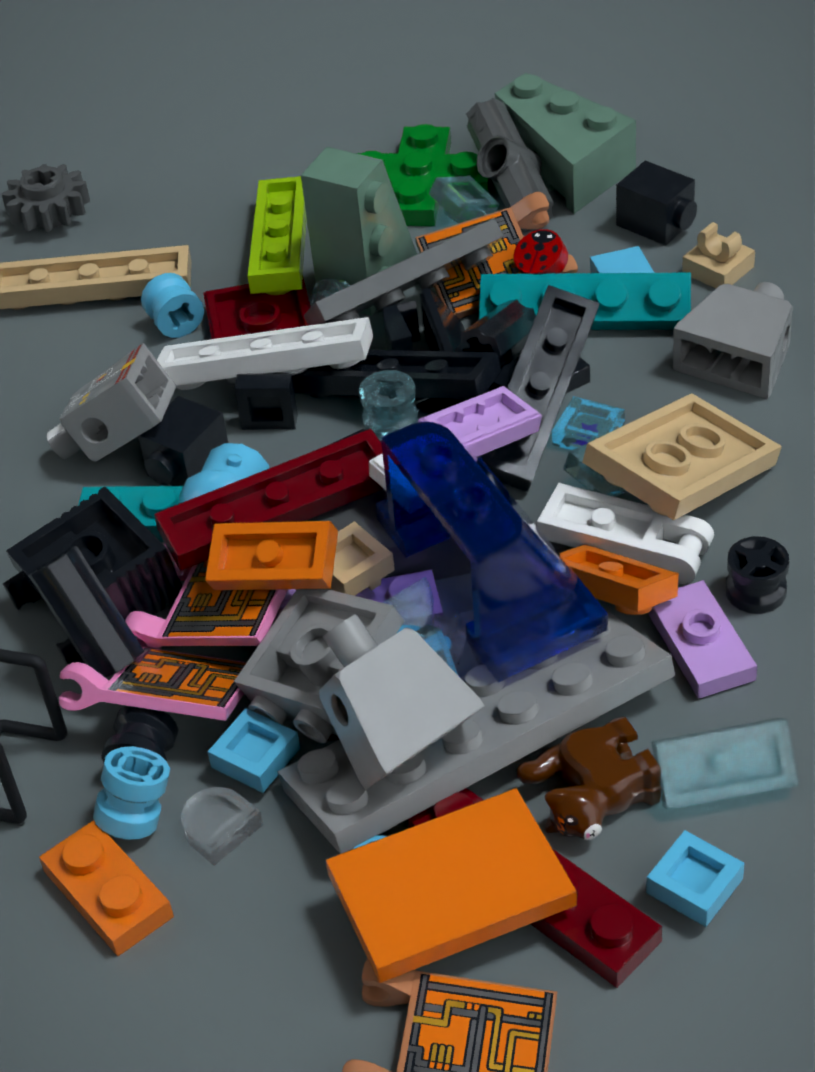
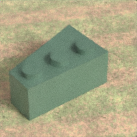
(353, 218)

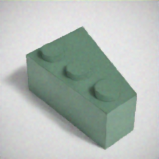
(578, 140)

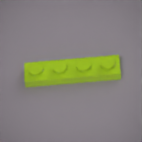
(278, 237)

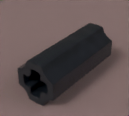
(499, 331)
(86, 612)

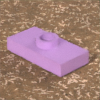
(488, 420)
(703, 641)

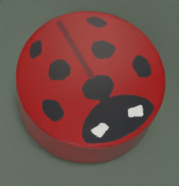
(540, 253)

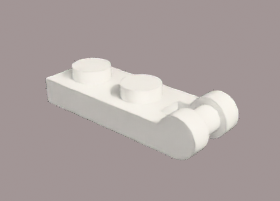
(625, 528)

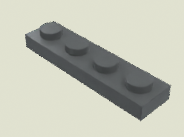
(425, 269)

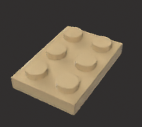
(681, 456)

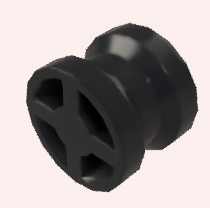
(757, 574)
(142, 729)

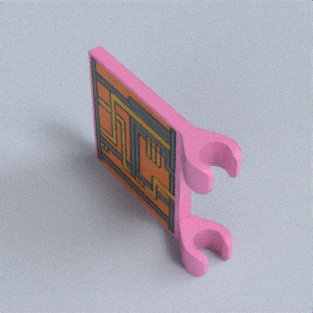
(208, 615)
(162, 683)

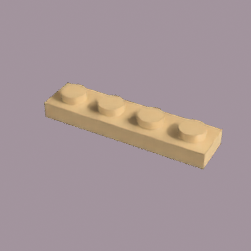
(88, 276)

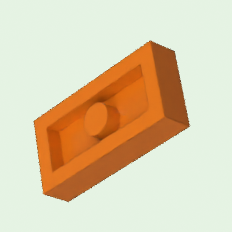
(272, 555)
(621, 580)
(106, 887)

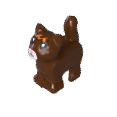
(600, 776)

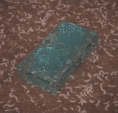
(725, 763)

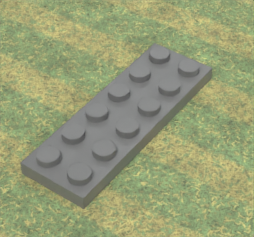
(515, 721)

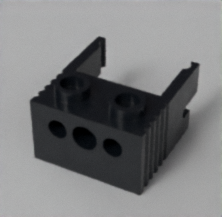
(118, 549)

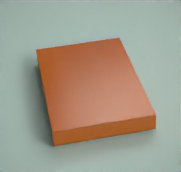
(450, 884)

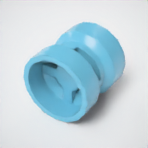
(132, 784)

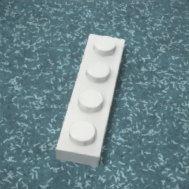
(280, 351)

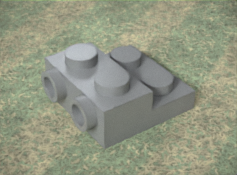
(297, 662)

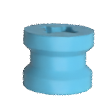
(172, 305)

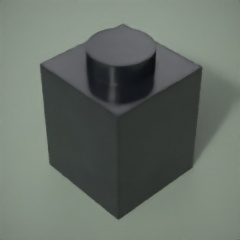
(655, 202)
(181, 441)

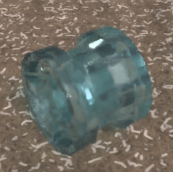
(388, 402)

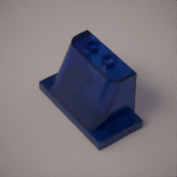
(522, 588)

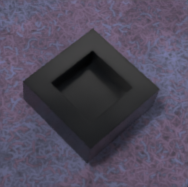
(266, 401)

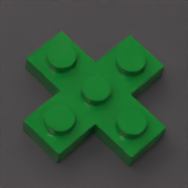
(419, 161)

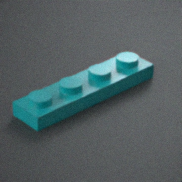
(625, 299)

